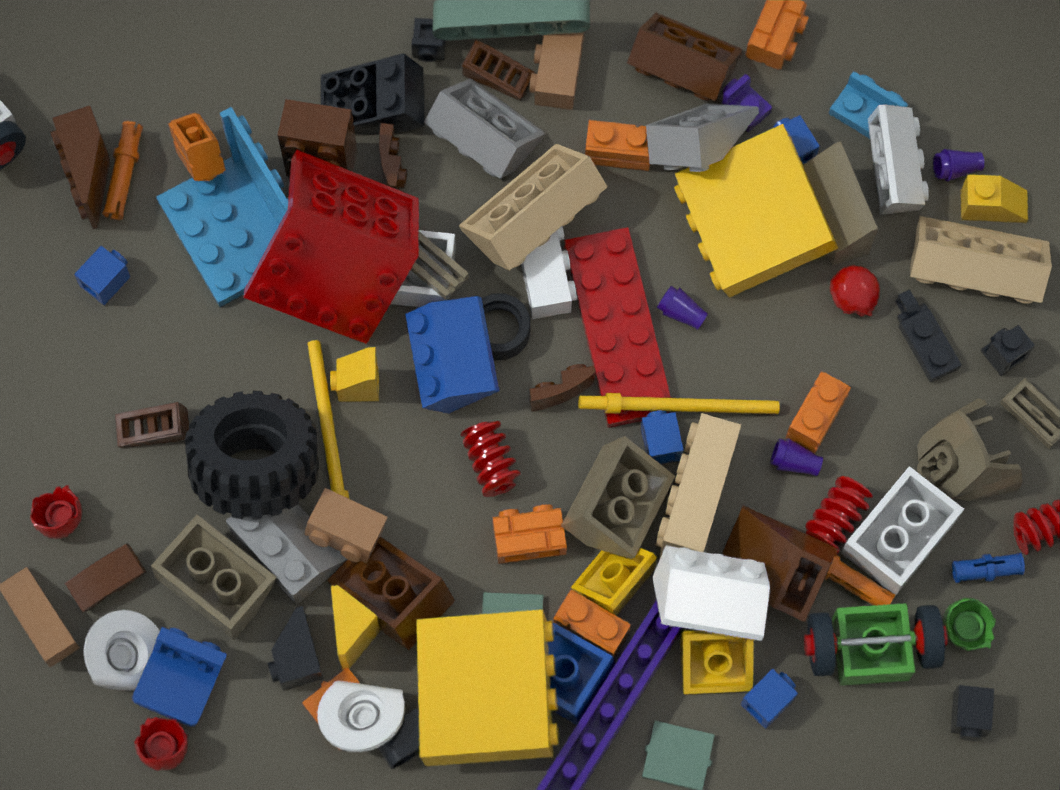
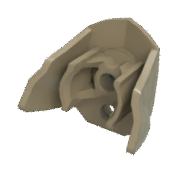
(962, 460)

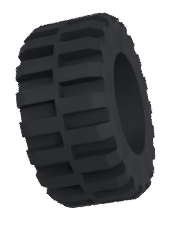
(252, 485)

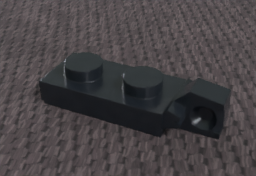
(925, 338)

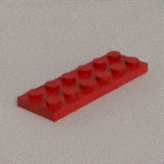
(616, 320)

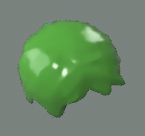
(969, 624)

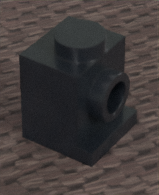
(1008, 349)

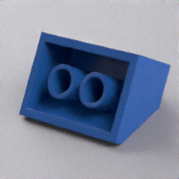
(452, 353)

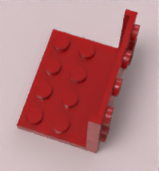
(337, 249)

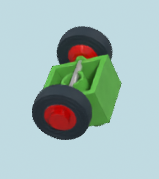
(874, 643)

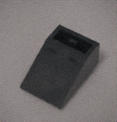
(378, 93)

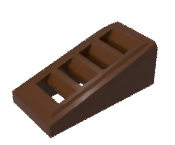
(489, 56)
(180, 425)

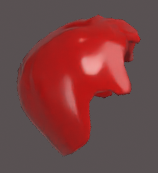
(855, 290)
(56, 513)
(161, 744)

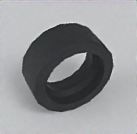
(506, 302)

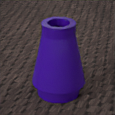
(955, 164)
(682, 308)
(794, 458)

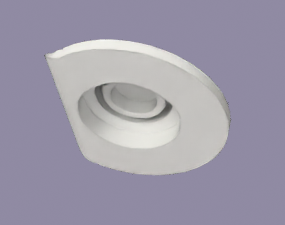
(119, 649)
(360, 715)

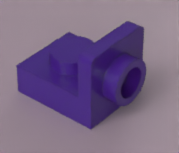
(741, 93)

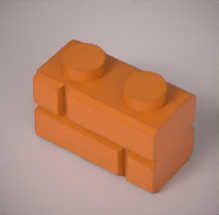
(776, 31)
(617, 145)
(197, 147)
(818, 412)
(529, 534)
(592, 623)

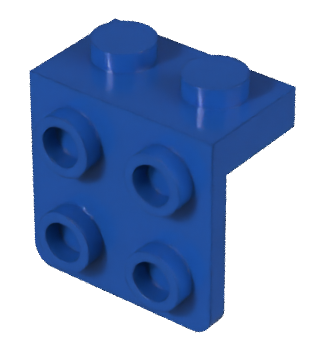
(179, 676)

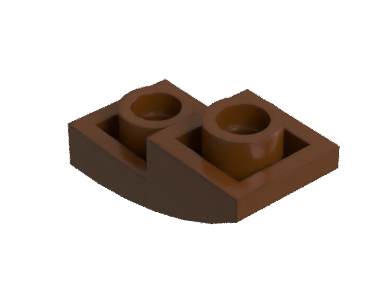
(391, 163)
(572, 383)
(105, 577)

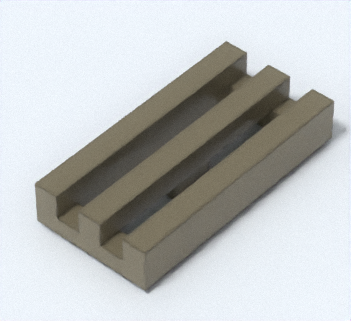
(448, 262)
(1026, 420)

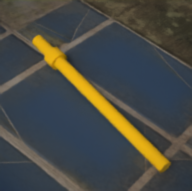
(615, 403)
(326, 418)

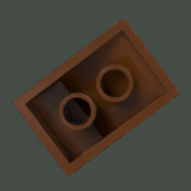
(395, 591)

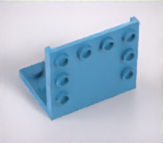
(231, 217)

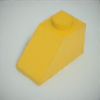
(993, 200)
(356, 377)

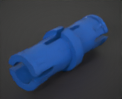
(988, 567)

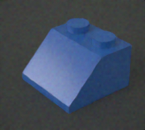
(579, 673)

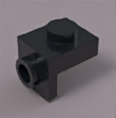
(424, 44)

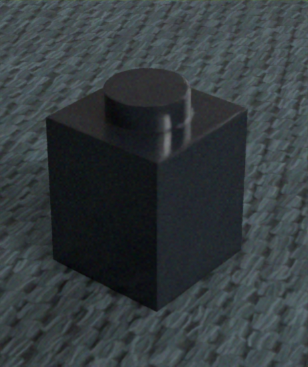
(972, 712)

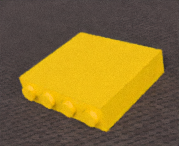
(755, 212)
(486, 688)

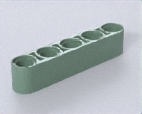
(508, 18)

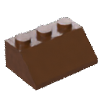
(684, 57)

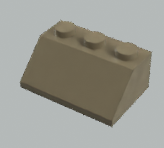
(842, 203)
(618, 499)
(214, 576)

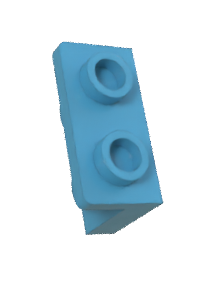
(860, 100)

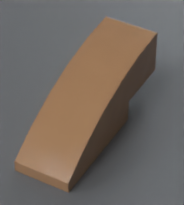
(38, 617)

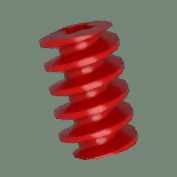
(489, 458)
(838, 510)
(1037, 526)

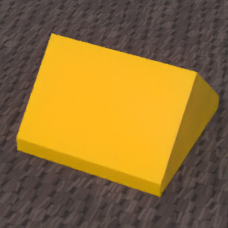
(614, 578)
(354, 626)
(716, 662)

